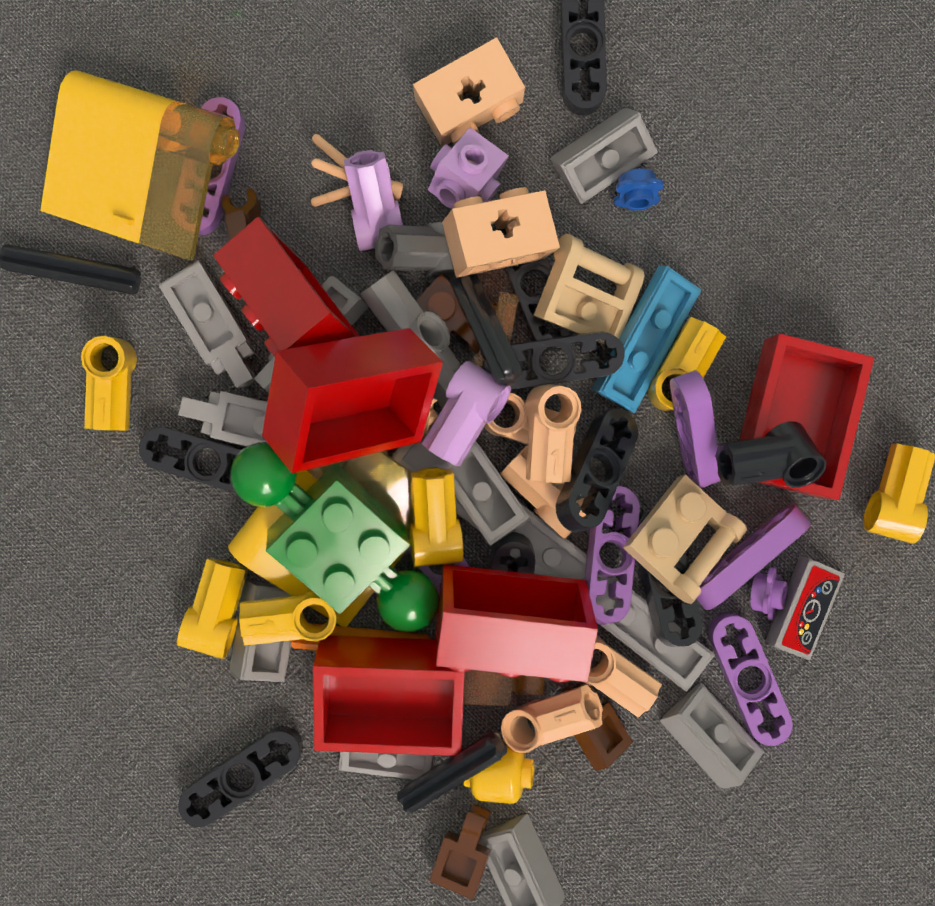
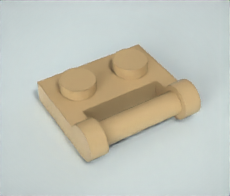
(580, 305)
(673, 528)

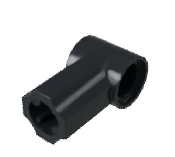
(782, 453)

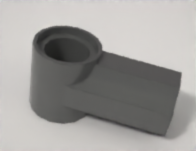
(414, 249)

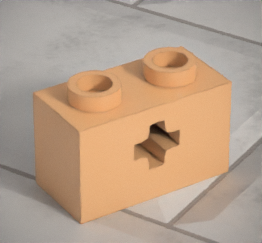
(480, 72)
(480, 249)

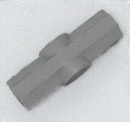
(399, 310)

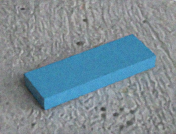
(648, 337)

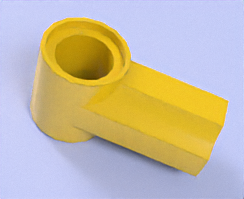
(692, 351)
(108, 391)
(898, 505)
(435, 531)
(283, 620)
(210, 621)

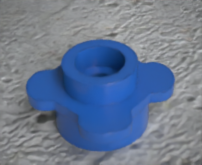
(638, 189)

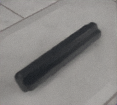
(70, 269)
(487, 329)
(452, 772)

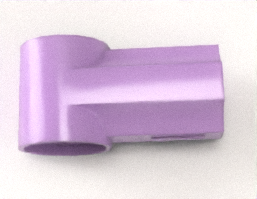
(371, 196)
(471, 403)

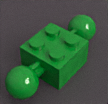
(336, 538)

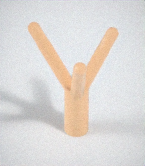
(340, 173)

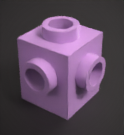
(467, 170)

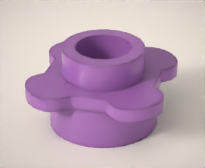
(768, 593)

